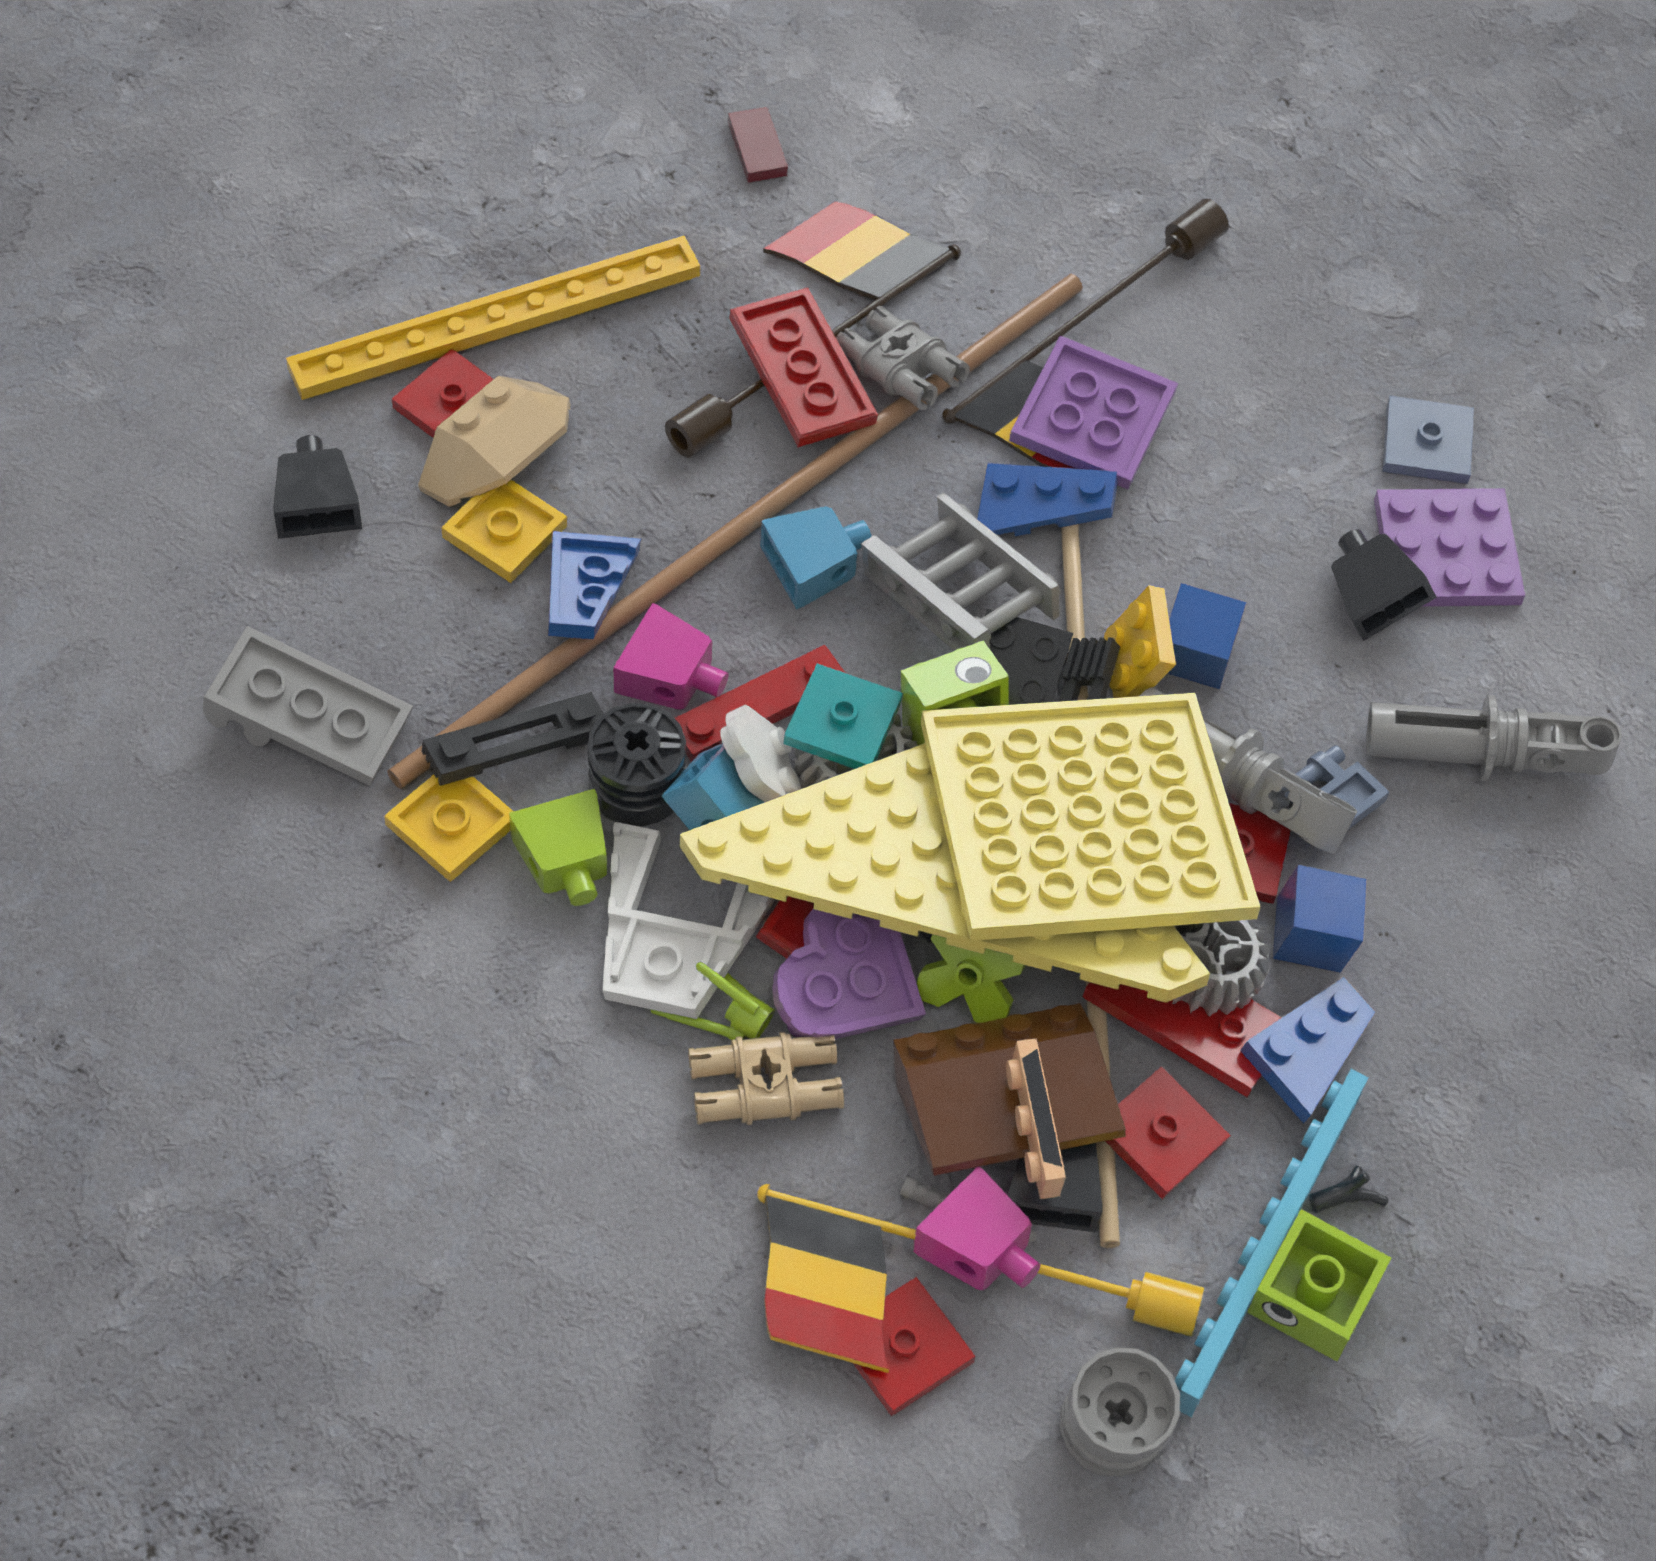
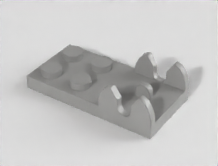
(305, 706)

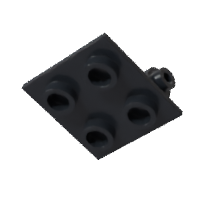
(1031, 657)

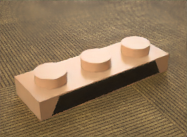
(1036, 1119)

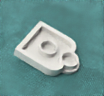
(759, 754)

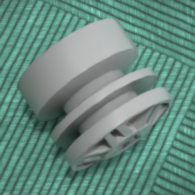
(1135, 1388)

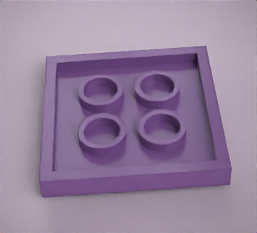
(1093, 411)
(1458, 542)

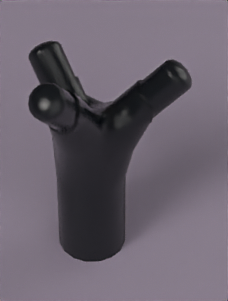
(1346, 1191)

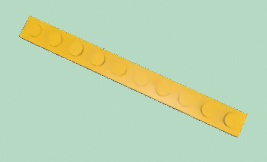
(492, 317)

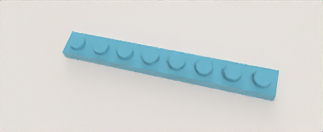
(1258, 1254)

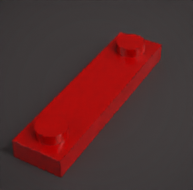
(770, 695)

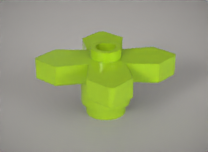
(969, 974)

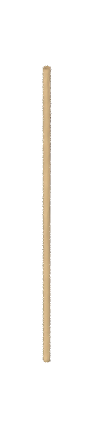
(1098, 1018)

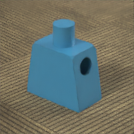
(812, 551)
(709, 790)

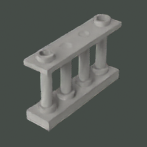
(944, 612)

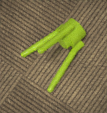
(746, 1012)

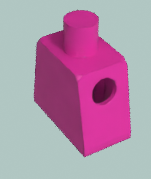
(667, 662)
(978, 1235)

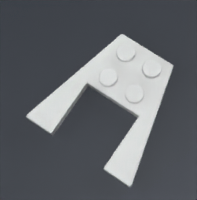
(655, 956)

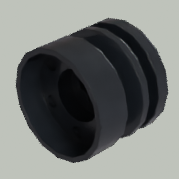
(633, 761)

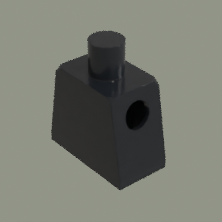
(314, 491)
(1378, 582)
(1080, 1197)

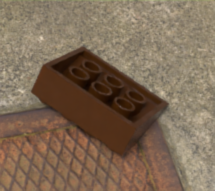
(961, 1093)

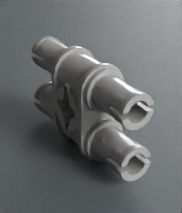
(902, 358)

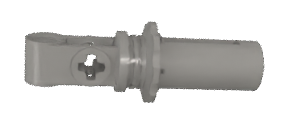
(1493, 737)
(1260, 784)

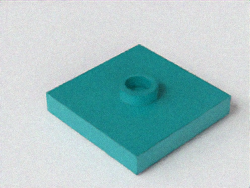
(842, 718)

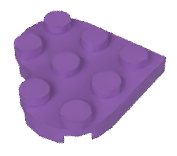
(846, 979)

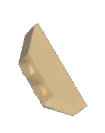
(492, 438)

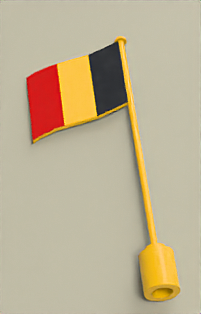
(832, 1282)

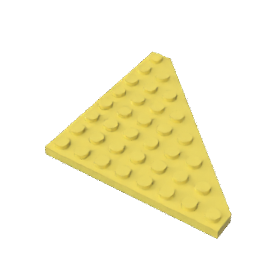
(881, 851)

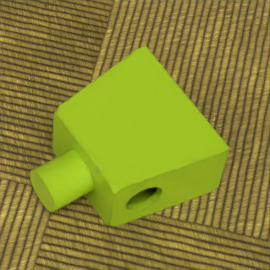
(563, 844)

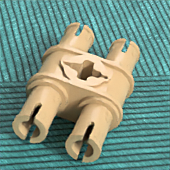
(752, 1098)

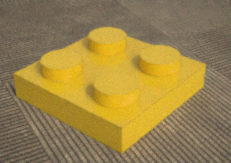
(504, 528)
(1144, 644)
(450, 823)

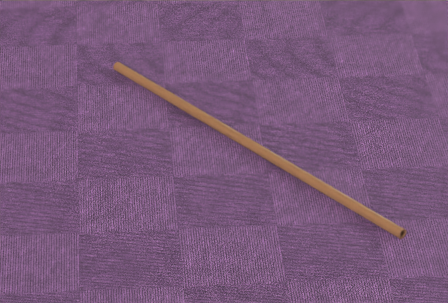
(736, 529)

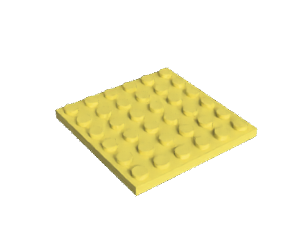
(1086, 817)

